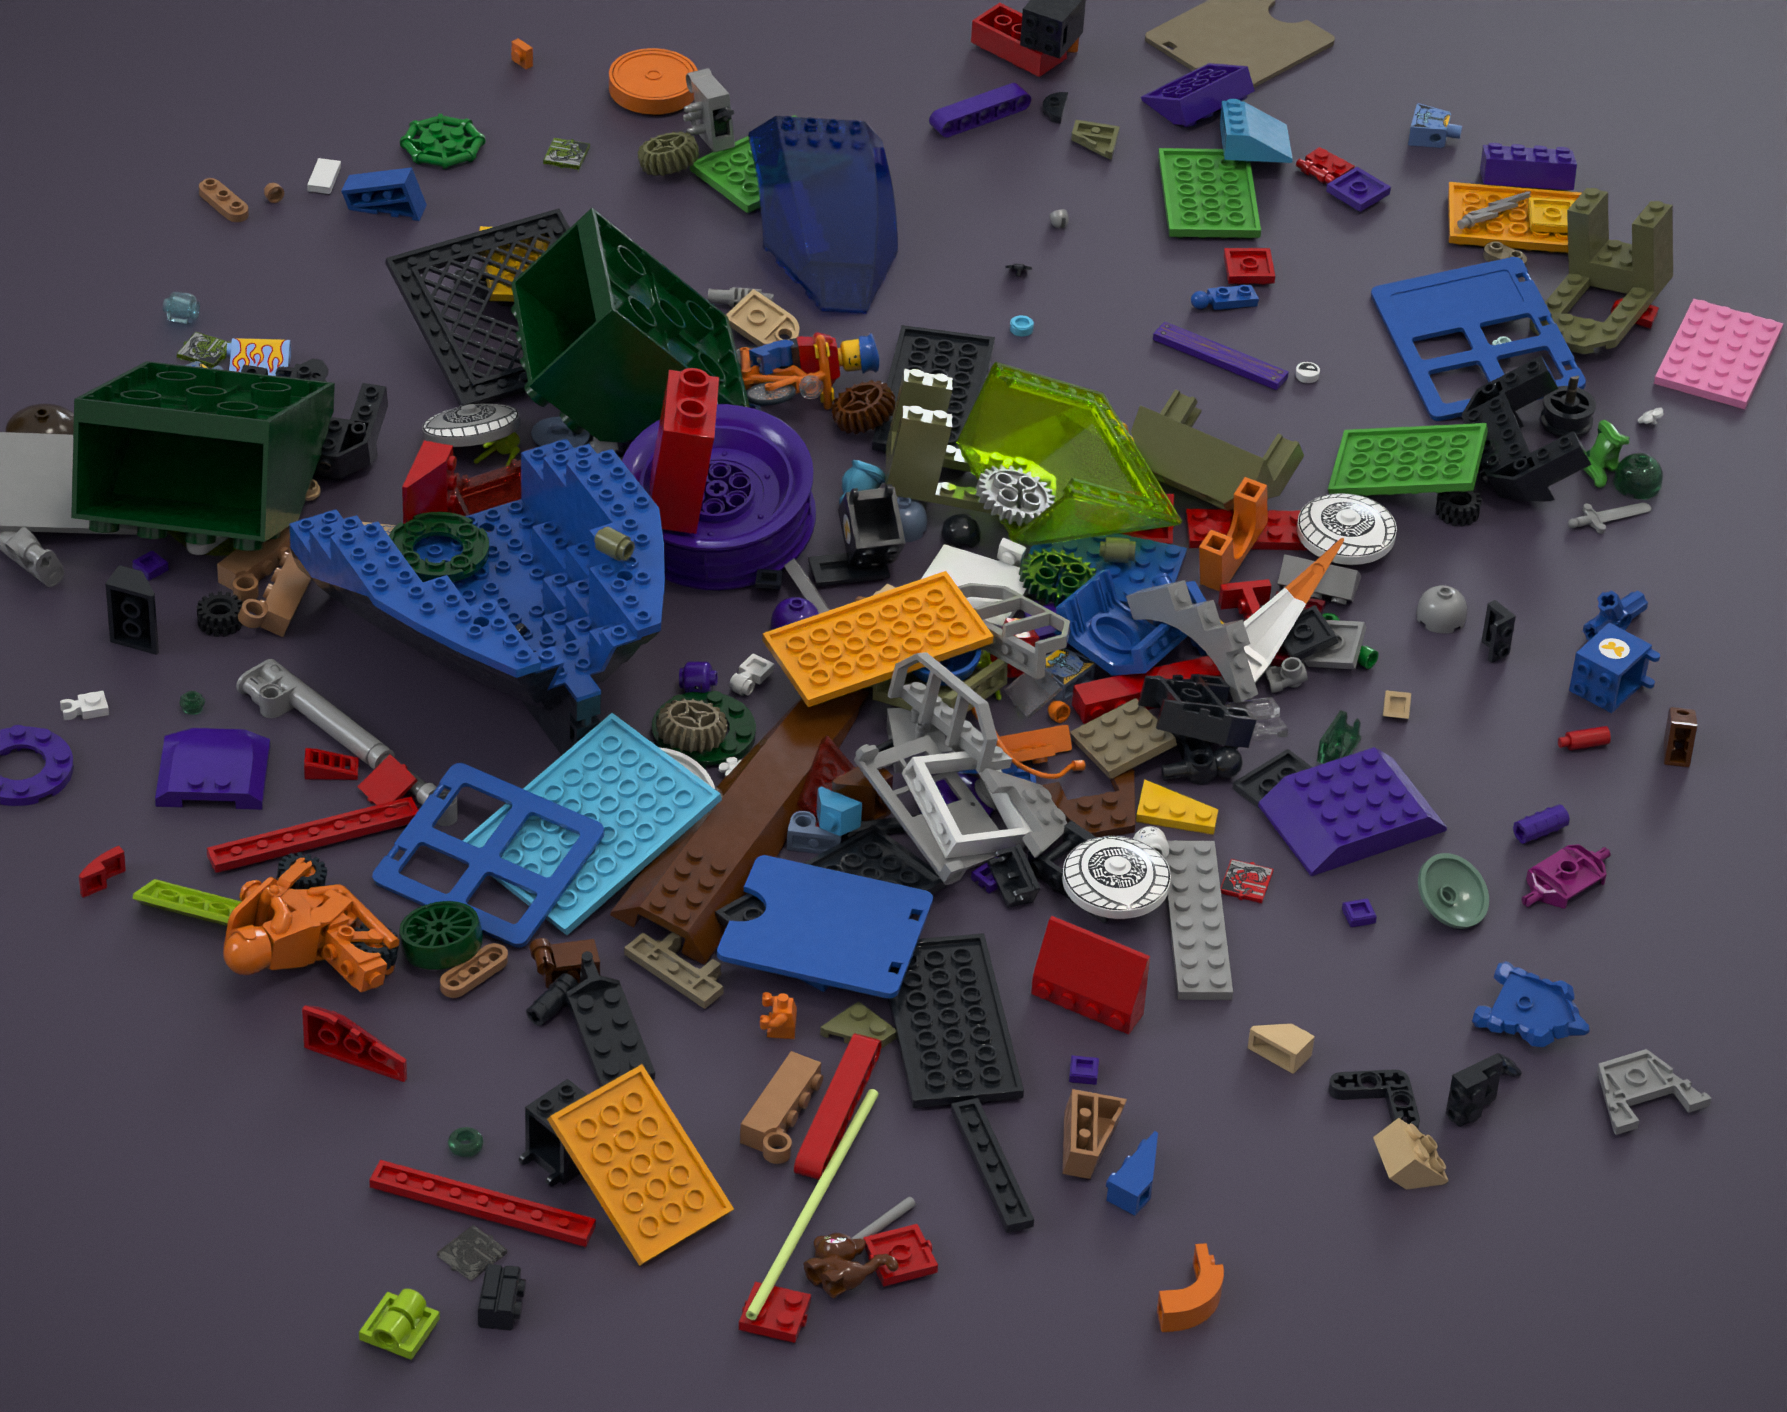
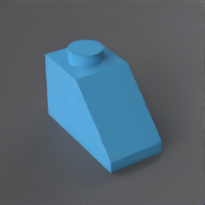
(837, 812)

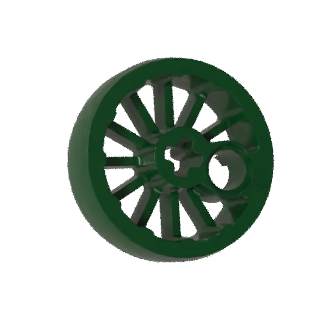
(440, 935)

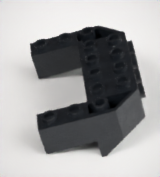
(350, 442)
(1505, 455)

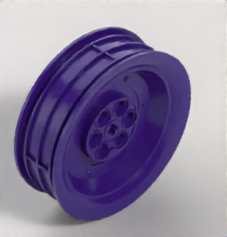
(753, 503)

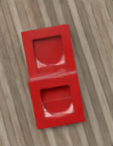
(95, 874)

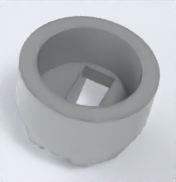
(1059, 218)

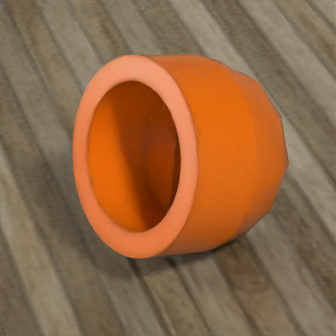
(1058, 711)

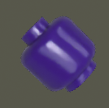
(697, 677)

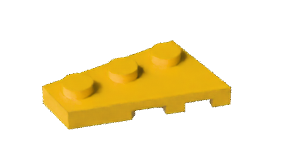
(1174, 810)

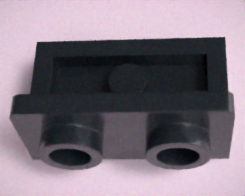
(1498, 631)

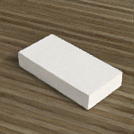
(324, 176)

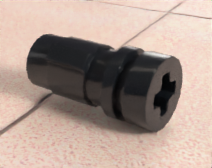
(552, 1000)

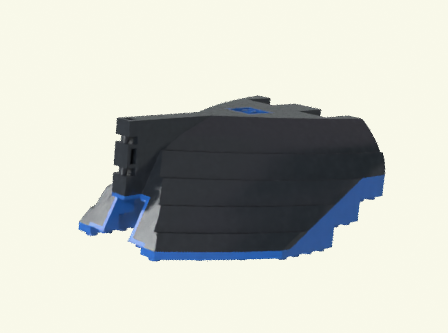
(541, 571)

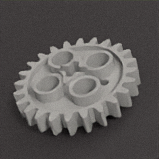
(1015, 504)

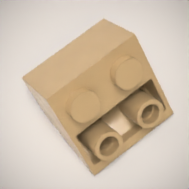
(1410, 1156)

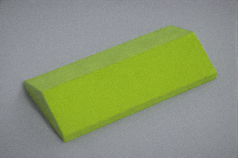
(186, 901)

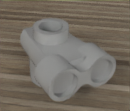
(1289, 675)

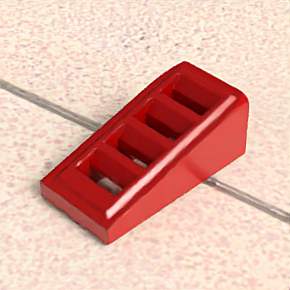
(321, 765)

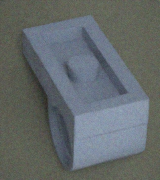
(806, 837)

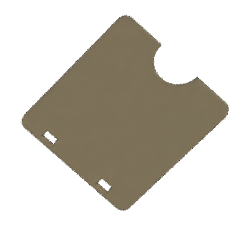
(1241, 36)

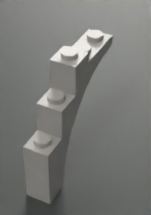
(1201, 622)

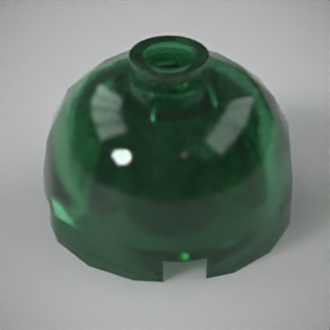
(1639, 476)

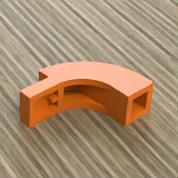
(1196, 1303)

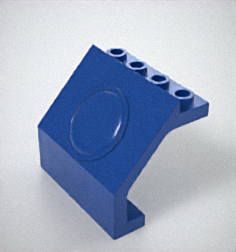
(1108, 634)

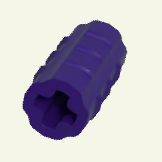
(1541, 823)

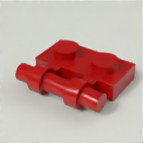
(1324, 165)

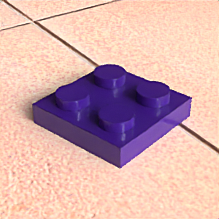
(1358, 189)

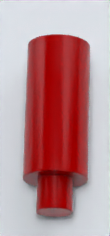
(1585, 738)

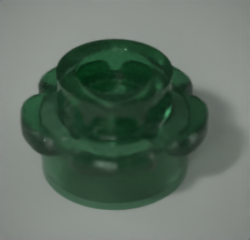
(192, 702)

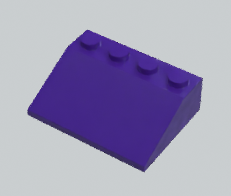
(1200, 93)

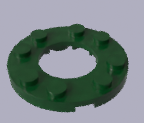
(473, 540)
(736, 742)

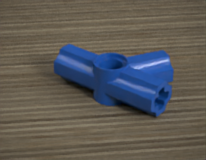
(1615, 611)

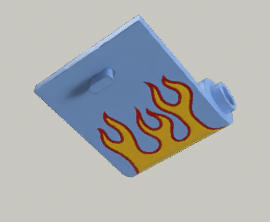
(259, 353)

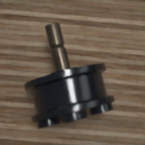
(1568, 410)

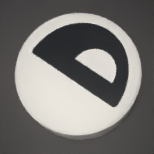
(1307, 372)

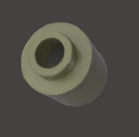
(614, 544)
(1117, 550)

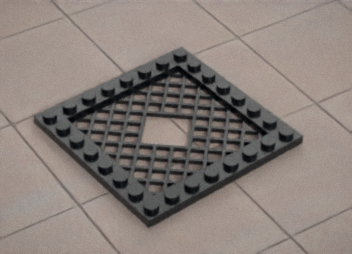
(406, 272)

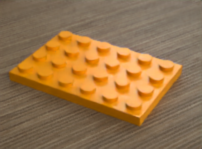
(1510, 226)
(640, 1164)

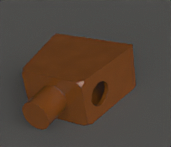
(1680, 728)

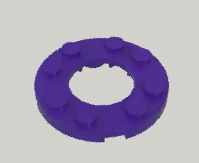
(53, 776)

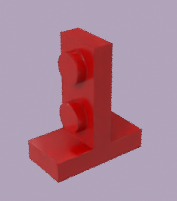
(1245, 596)

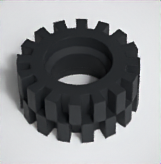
(1458, 507)
(219, 604)

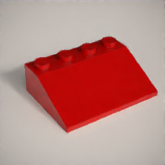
(430, 481)
(1091, 975)

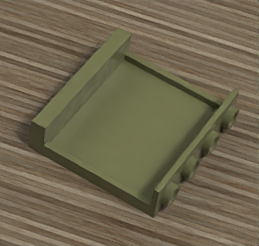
(982, 681)

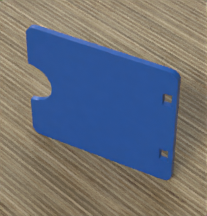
(828, 927)

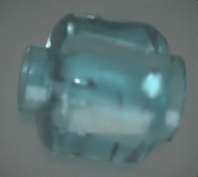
(181, 308)

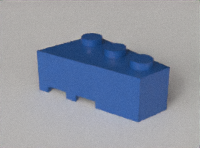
(385, 192)

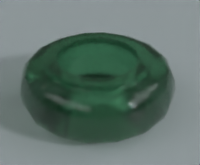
(465, 1150)

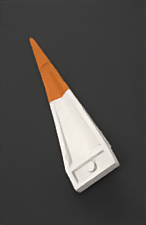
(1275, 619)

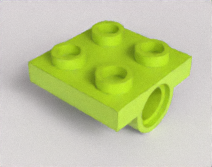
(400, 1323)

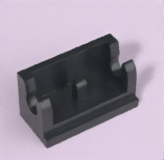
(1014, 876)

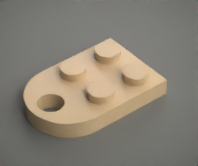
(762, 320)

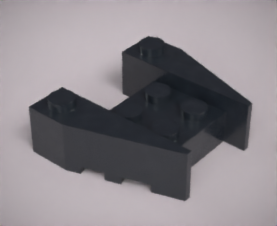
(1198, 709)

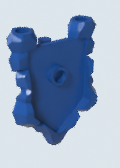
(1532, 1008)

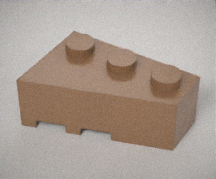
(1088, 1129)

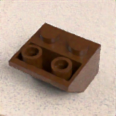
(857, 787)

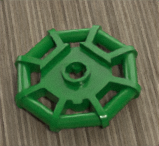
(442, 141)

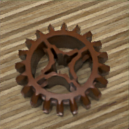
(863, 407)

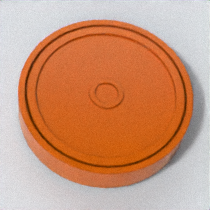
(651, 81)

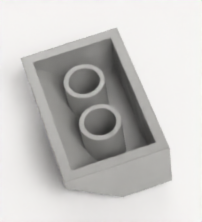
(1336, 583)

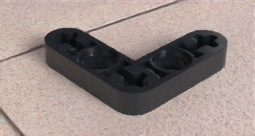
(1389, 1090)

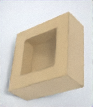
(1396, 704)

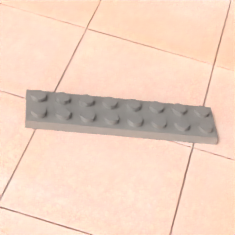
(1197, 922)

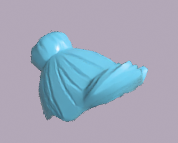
(862, 476)

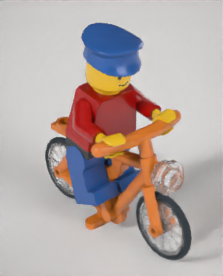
(802, 366)

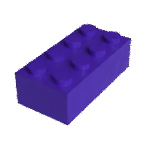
(1528, 166)

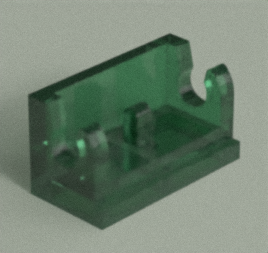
(1339, 739)

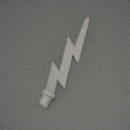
(1492, 210)

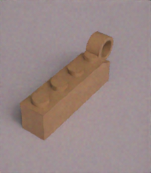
(245, 569)
(281, 599)
(780, 1106)

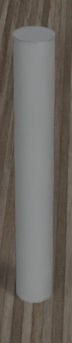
(887, 1218)

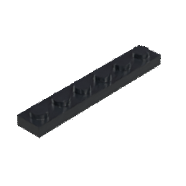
(992, 1165)

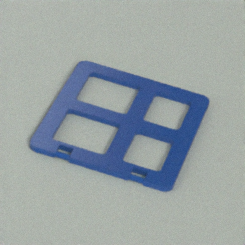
(487, 859)

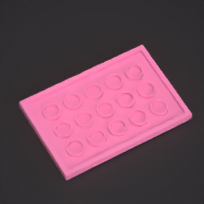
(1718, 353)

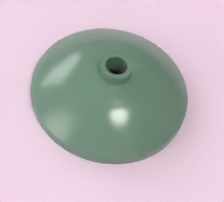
(1453, 890)

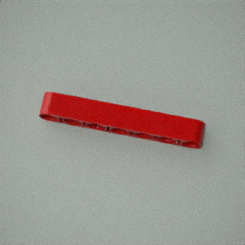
(837, 1106)

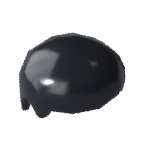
(961, 530)

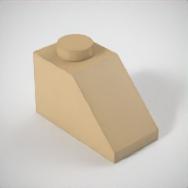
(1282, 1044)

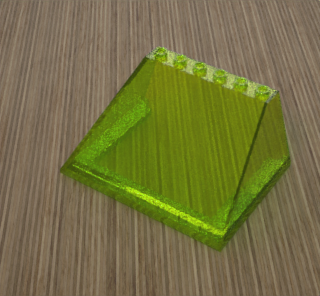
(1074, 446)

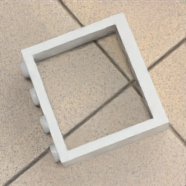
(939, 817)

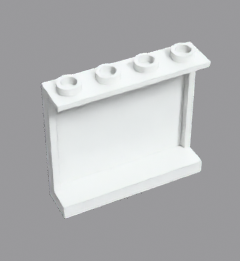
(973, 568)

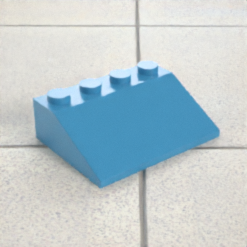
(1252, 134)

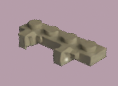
(662, 961)

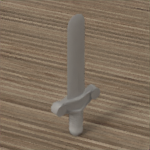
(1596, 519)

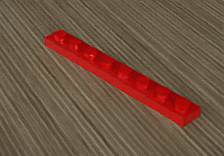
(311, 834)
(483, 1203)

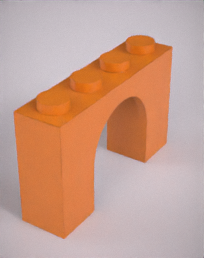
(1223, 554)

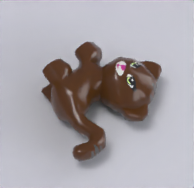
(835, 1267)

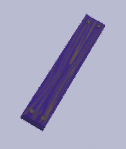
(1220, 355)

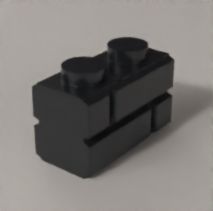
(500, 1297)

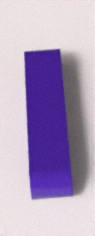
(980, 110)

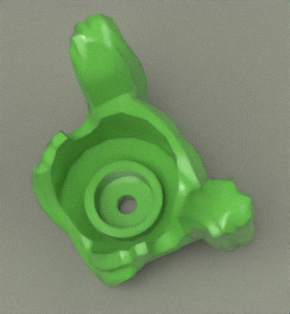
(1605, 452)

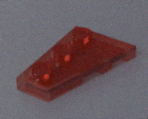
(826, 767)

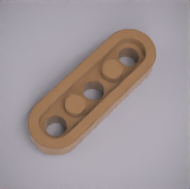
(223, 200)
(474, 971)

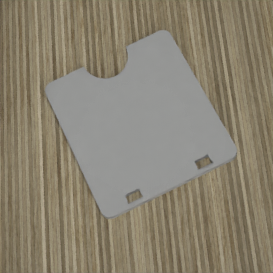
(39, 484)

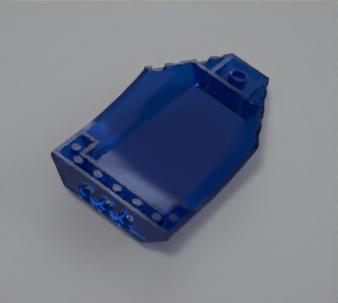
(827, 207)

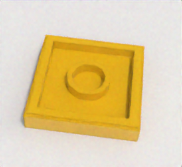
(1548, 214)

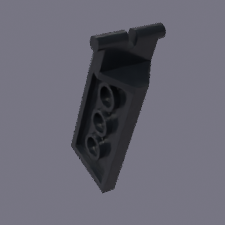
(606, 1025)

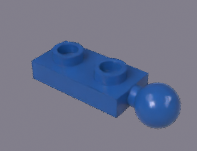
(1226, 297)

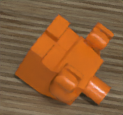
(782, 1019)

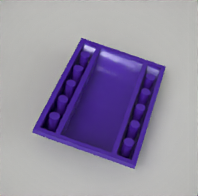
(1348, 811)

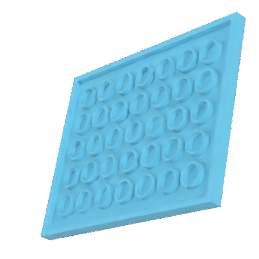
(628, 788)

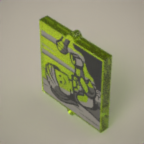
(566, 153)
(204, 349)

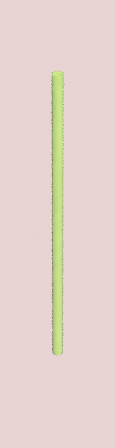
(811, 1205)

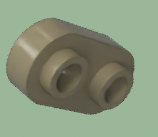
(1496, 251)

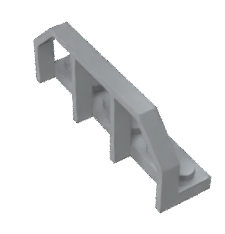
(1007, 646)
(949, 720)

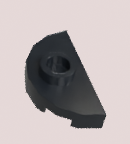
(1055, 105)

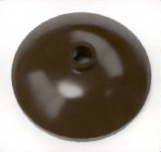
(42, 420)

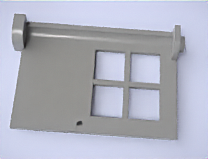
(966, 812)

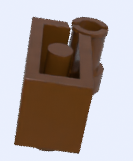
(561, 958)

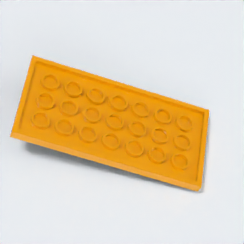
(866, 638)

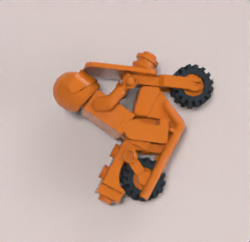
(307, 926)

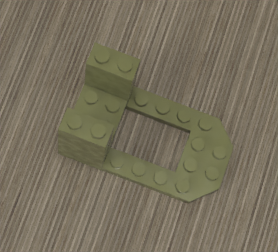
(1597, 261)
(919, 443)

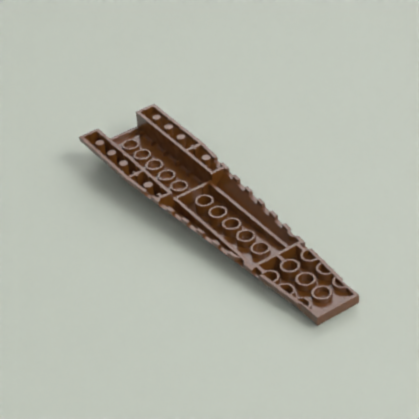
(715, 855)

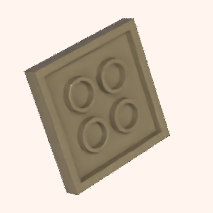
(1122, 739)

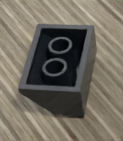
(132, 610)

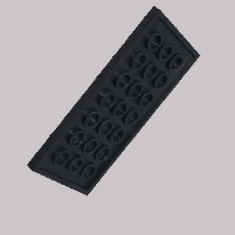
(941, 352)
(864, 854)
(954, 1025)

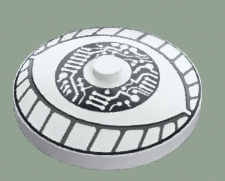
(1362, 522)
(1116, 877)

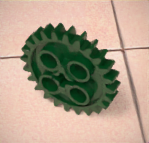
(1043, 570)

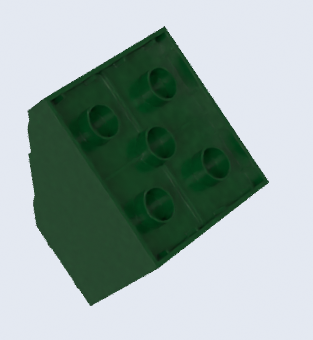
(608, 326)
(197, 452)

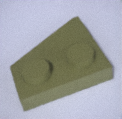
(1096, 137)
(861, 1021)

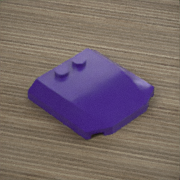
(213, 767)

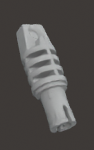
(733, 296)

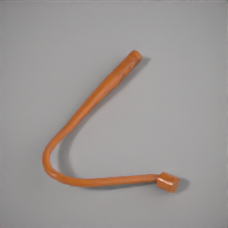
(1076, 765)

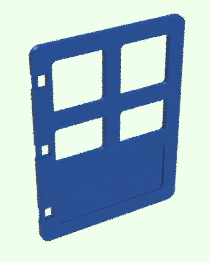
(1464, 303)

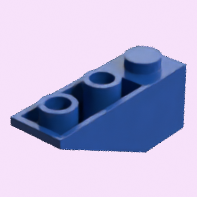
(1133, 1182)

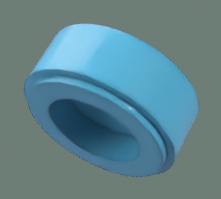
(1021, 326)

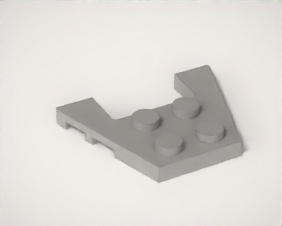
(1034, 805)
(1640, 1079)

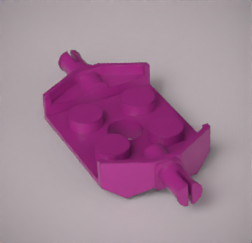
(1554, 885)

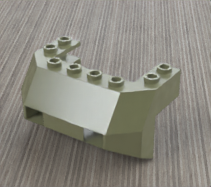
(1203, 462)

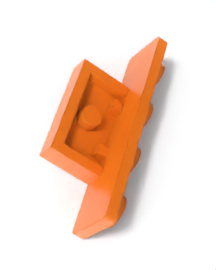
(1038, 743)

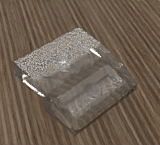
(1267, 713)

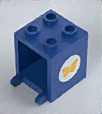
(1612, 667)

